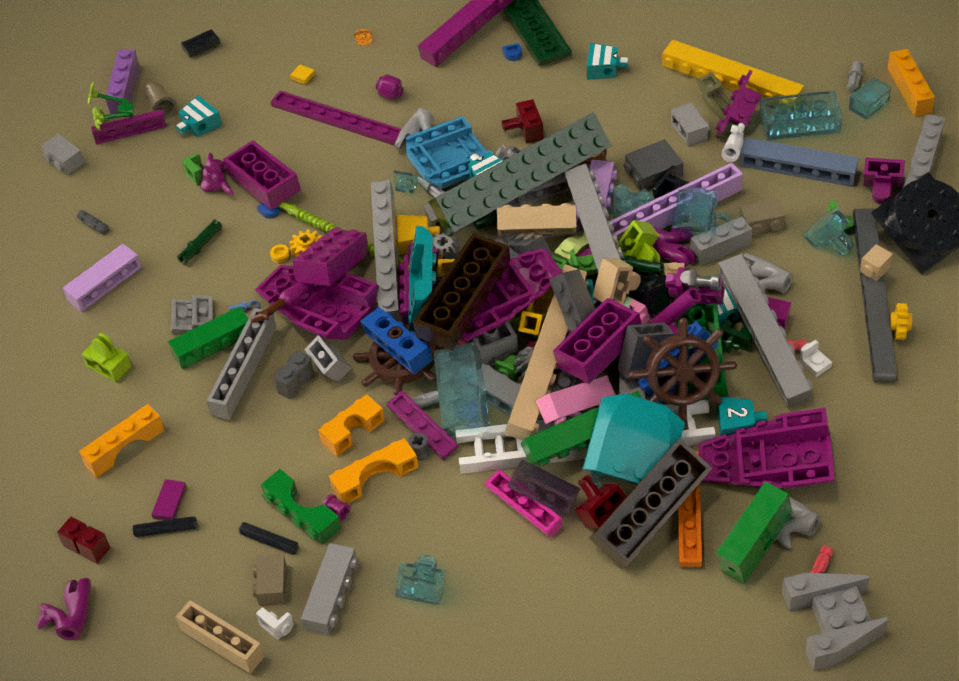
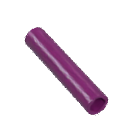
(678, 307)

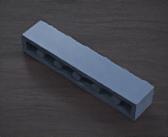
(799, 161)

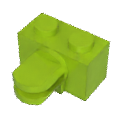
(638, 241)
(106, 359)

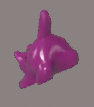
(213, 176)

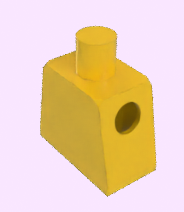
(406, 230)

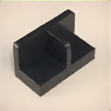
(668, 183)

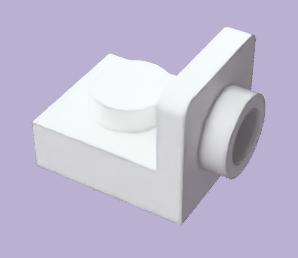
(813, 359)
(273, 625)

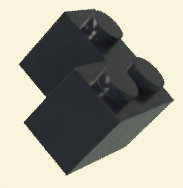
(652, 293)

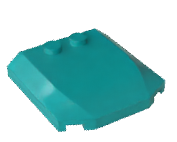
(421, 274)
(630, 437)

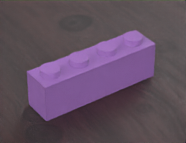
(122, 78)

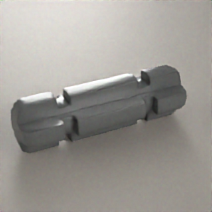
(92, 221)

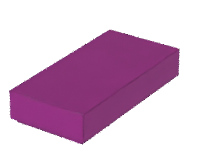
(169, 500)

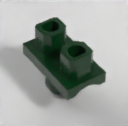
(734, 338)

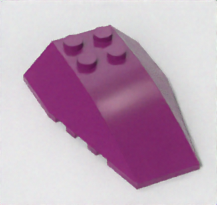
(518, 286)
(323, 309)
(783, 452)

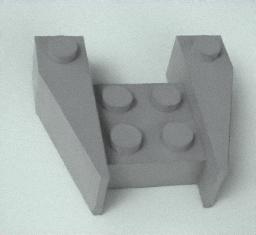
(839, 613)

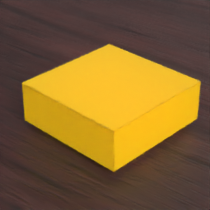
(302, 74)

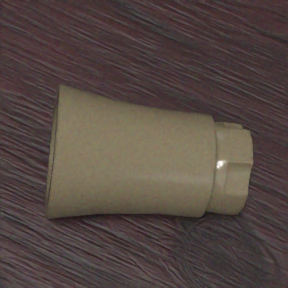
(160, 99)

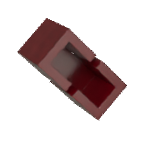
(83, 539)

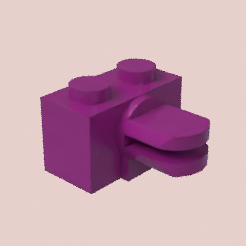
(883, 176)

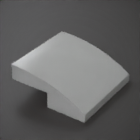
(190, 313)

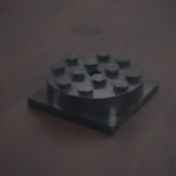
(909, 222)

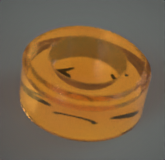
(363, 37)

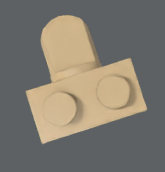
(615, 280)

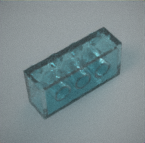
(800, 115)
(461, 388)

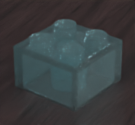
(695, 210)

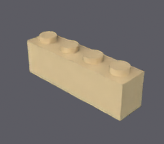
(536, 220)
(220, 636)

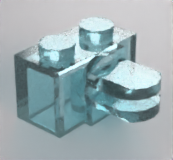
(627, 200)
(829, 231)
(420, 581)

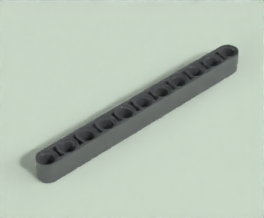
(874, 301)

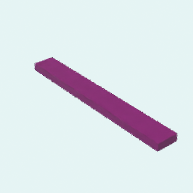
(336, 117)

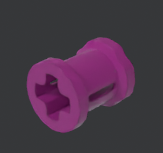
(337, 506)

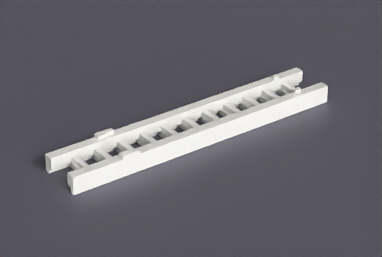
(504, 460)

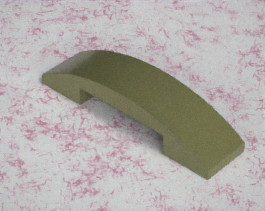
(716, 98)

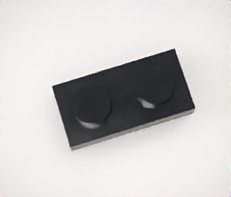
(200, 43)

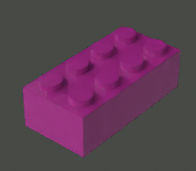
(262, 174)
(330, 257)
(596, 341)

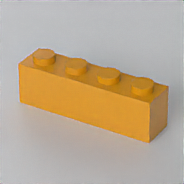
(911, 82)

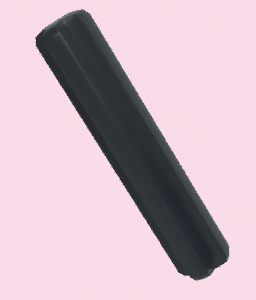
(165, 526)
(268, 538)

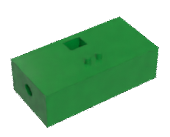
(754, 532)

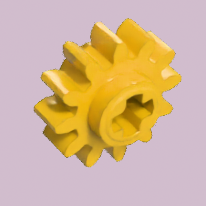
(303, 241)
(901, 321)

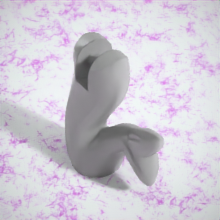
(420, 120)
(771, 275)
(801, 521)

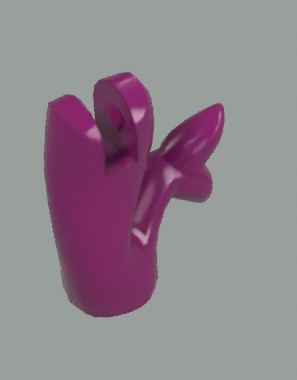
(673, 252)
(77, 602)

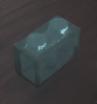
(869, 98)

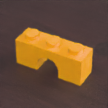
(362, 413)

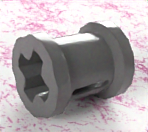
(419, 445)

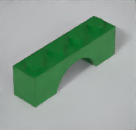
(317, 521)

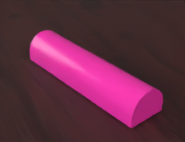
(534, 512)

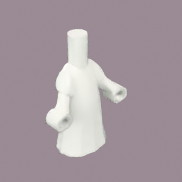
(734, 143)

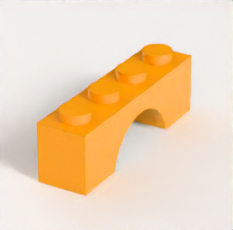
(101, 453)
(395, 458)

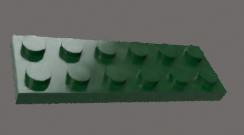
(537, 31)

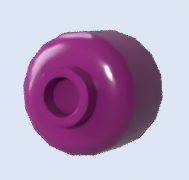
(389, 87)

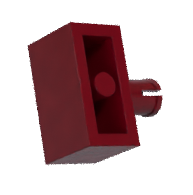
(527, 120)
(599, 502)

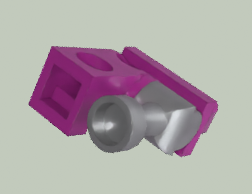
(710, 289)

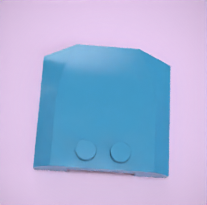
(444, 152)

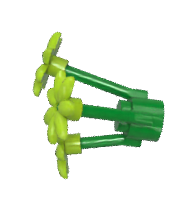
(124, 110)

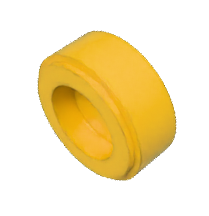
(280, 253)

